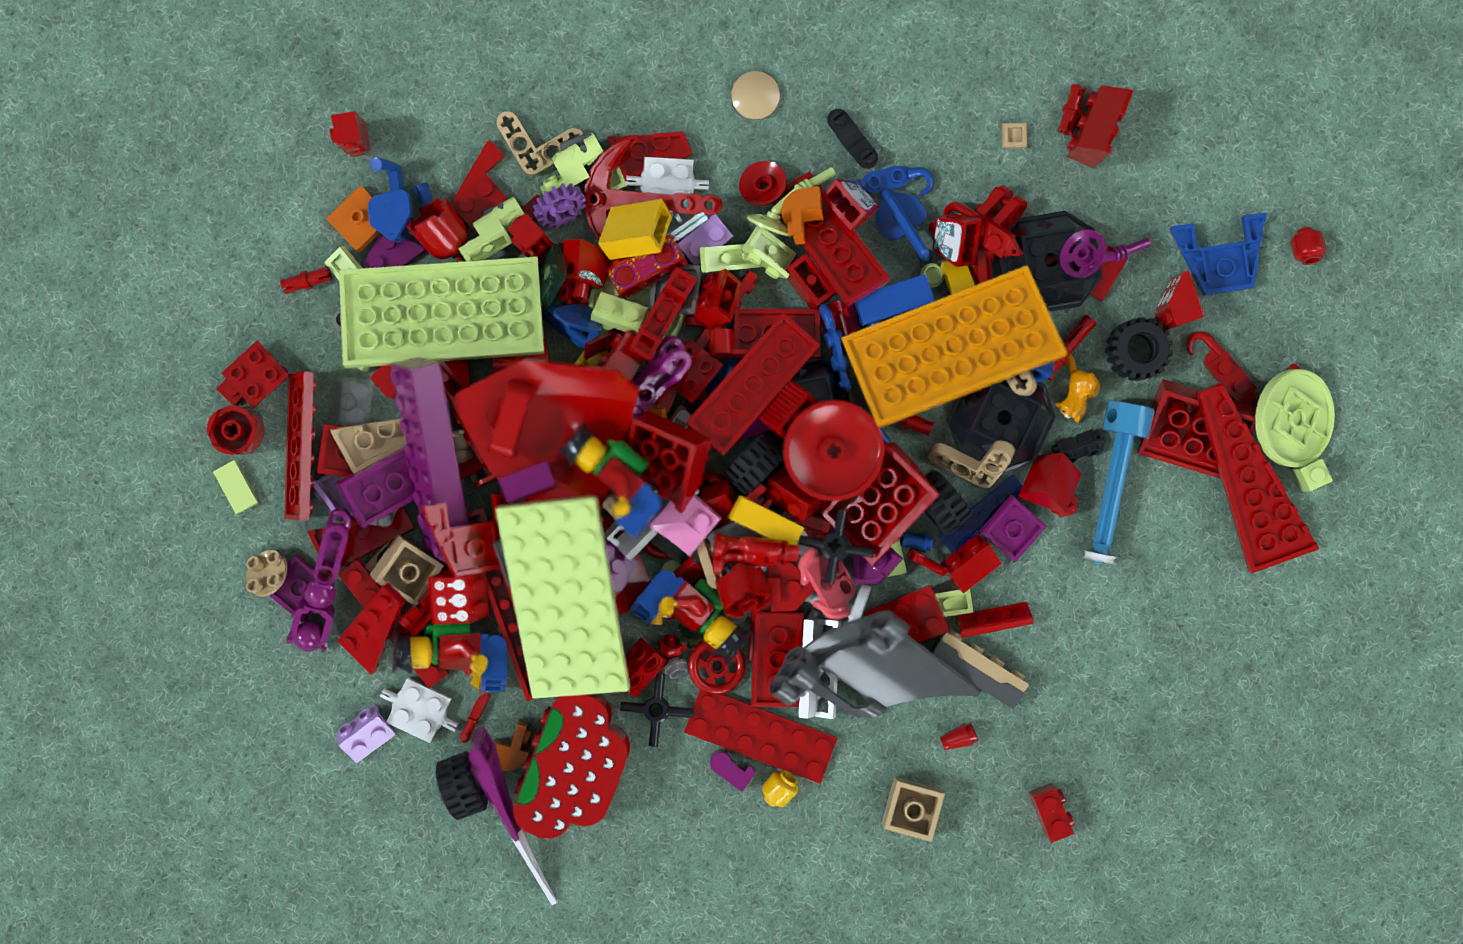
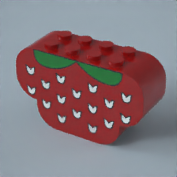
(572, 767)

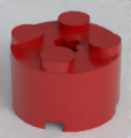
(223, 437)
(743, 591)

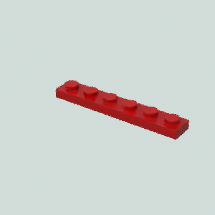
(364, 588)

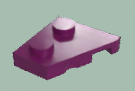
(390, 253)

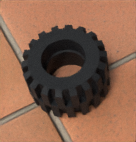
(1158, 343)
(754, 464)
(949, 508)
(459, 787)

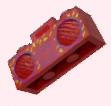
(642, 271)

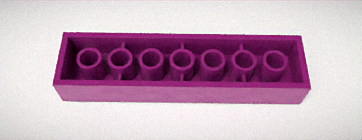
(428, 443)

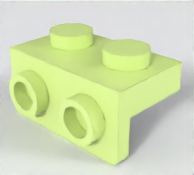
(769, 252)
(619, 313)

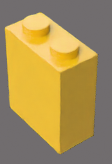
(635, 229)

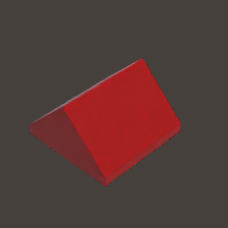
(1051, 482)

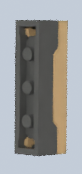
(980, 670)

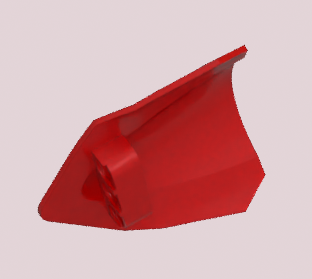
(535, 409)

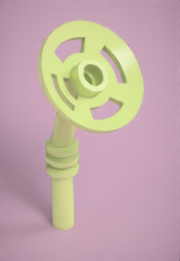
(772, 219)

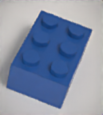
(893, 301)

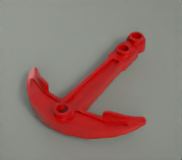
(599, 184)

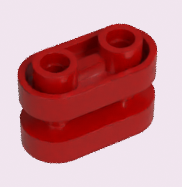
(1002, 207)

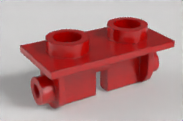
(417, 616)

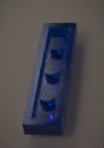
(982, 513)

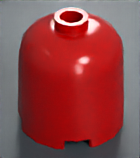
(439, 229)

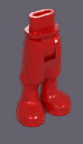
(751, 551)

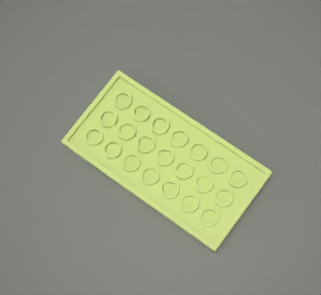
(441, 312)
(563, 597)

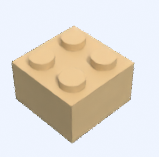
(406, 569)
(913, 809)

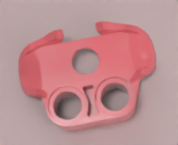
(832, 596)

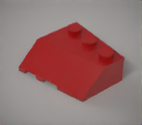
(1099, 124)
(673, 455)

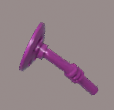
(1087, 256)

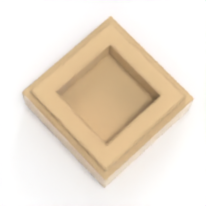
(1014, 135)

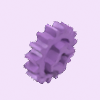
(559, 206)

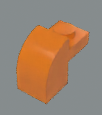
(801, 207)
(514, 754)

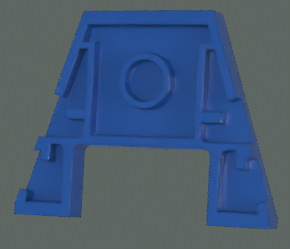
(1222, 266)

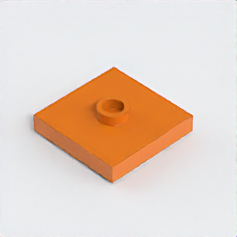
(352, 220)

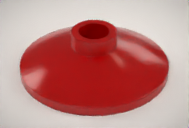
(762, 174)

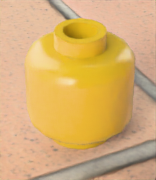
(780, 788)

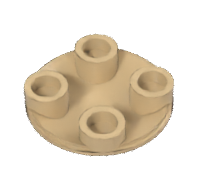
(755, 95)
(265, 573)

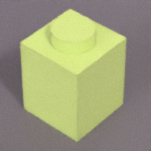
(1311, 475)

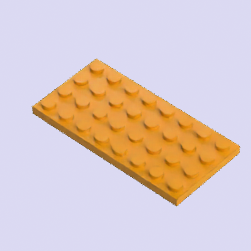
(953, 346)

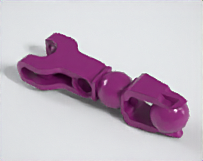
(660, 374)
(321, 591)

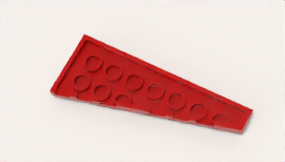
(1260, 508)

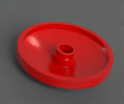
(833, 450)

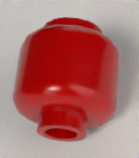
(1308, 246)

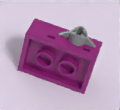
(378, 490)

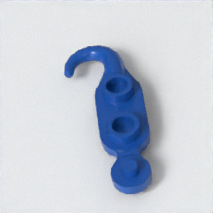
(894, 178)
(833, 339)

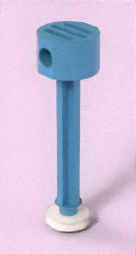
(1127, 422)

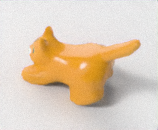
(1081, 388)

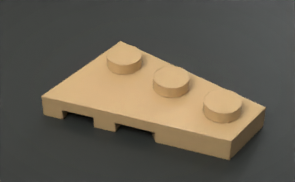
(369, 442)

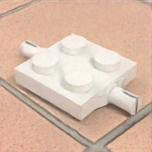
(667, 176)
(419, 710)

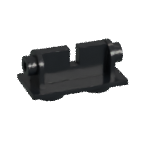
(1088, 445)

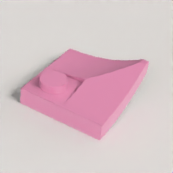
(688, 528)

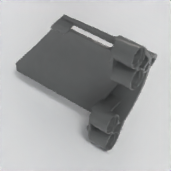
(872, 659)

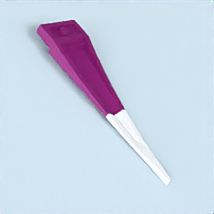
(490, 777)

